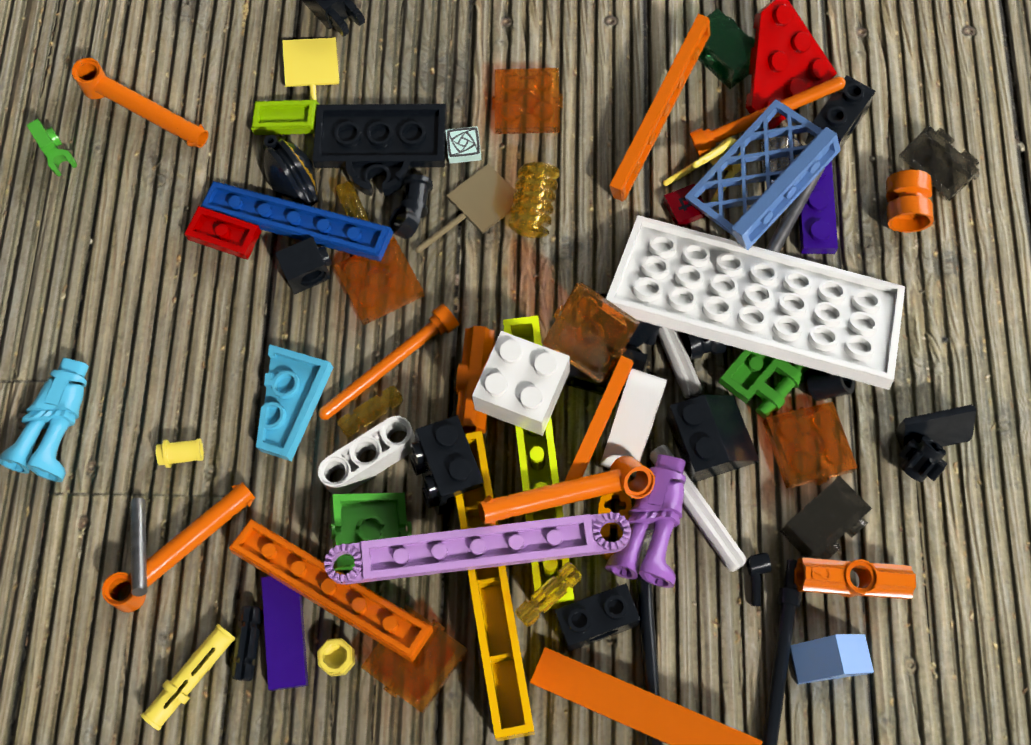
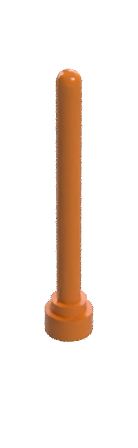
(706, 139)
(440, 322)

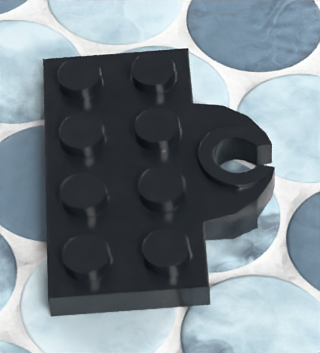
(380, 141)

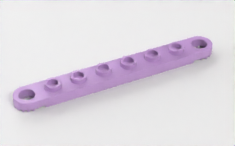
(477, 548)

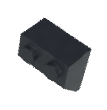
(710, 436)

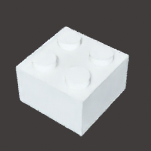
(521, 383)

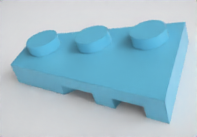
(290, 399)

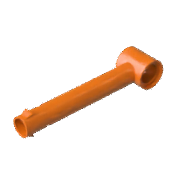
(103, 86)
(571, 491)
(178, 547)

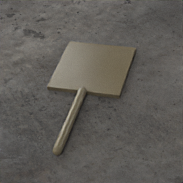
(481, 199)

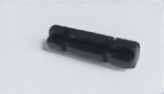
(246, 643)

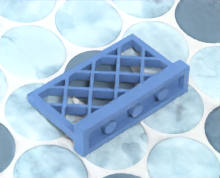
(787, 185)

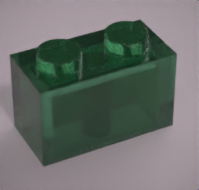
(727, 50)

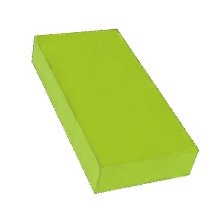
(284, 117)

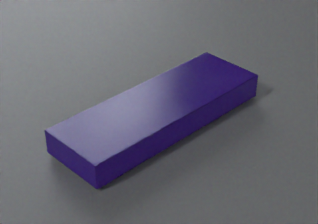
(284, 636)

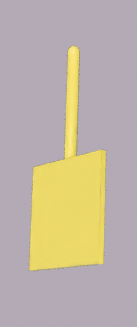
(310, 63)

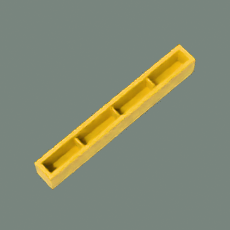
(496, 620)

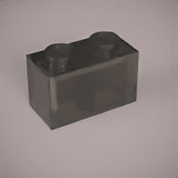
(827, 519)

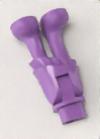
(656, 512)

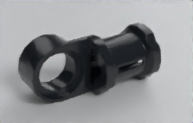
(407, 215)

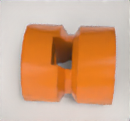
(908, 201)

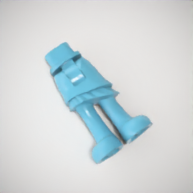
(53, 410)

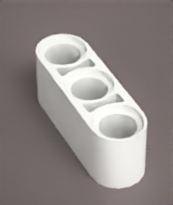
(634, 417)
(349, 455)

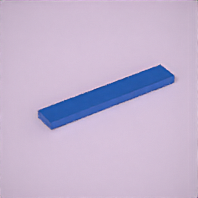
(300, 221)

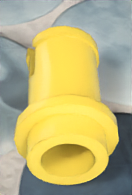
(179, 452)

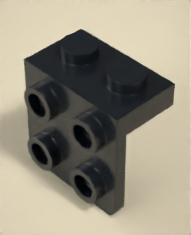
(445, 462)

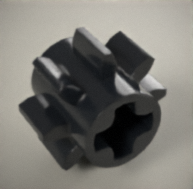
(923, 459)

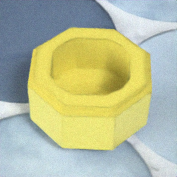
(336, 657)

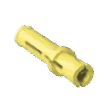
(158, 712)

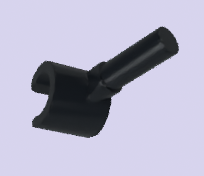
(757, 565)

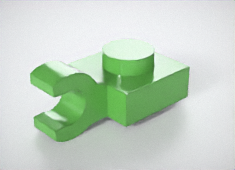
(48, 143)

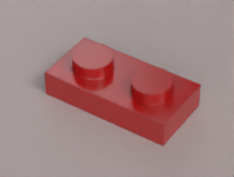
(223, 232)

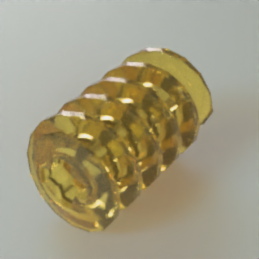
(534, 199)

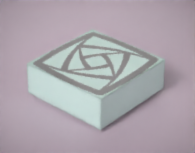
(463, 145)

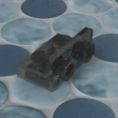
(947, 166)

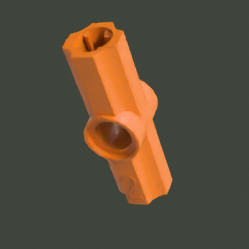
(476, 352)
(834, 578)

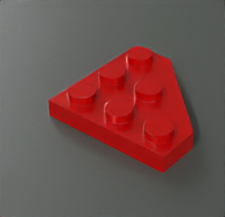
(783, 58)

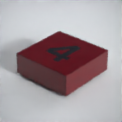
(679, 209)

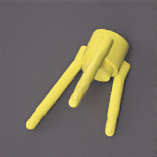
(713, 157)

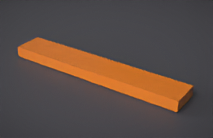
(660, 108)
(349, 602)
(631, 704)

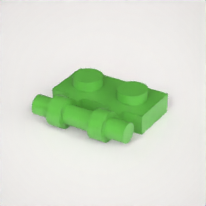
(750, 373)

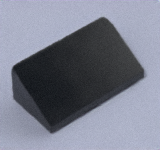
(944, 426)

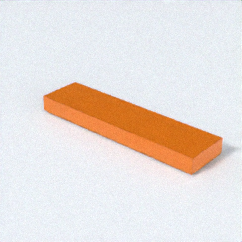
(600, 418)

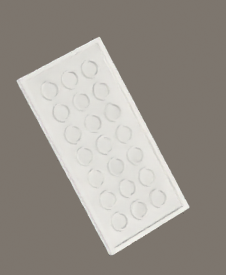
(760, 301)

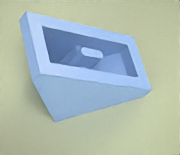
(831, 658)

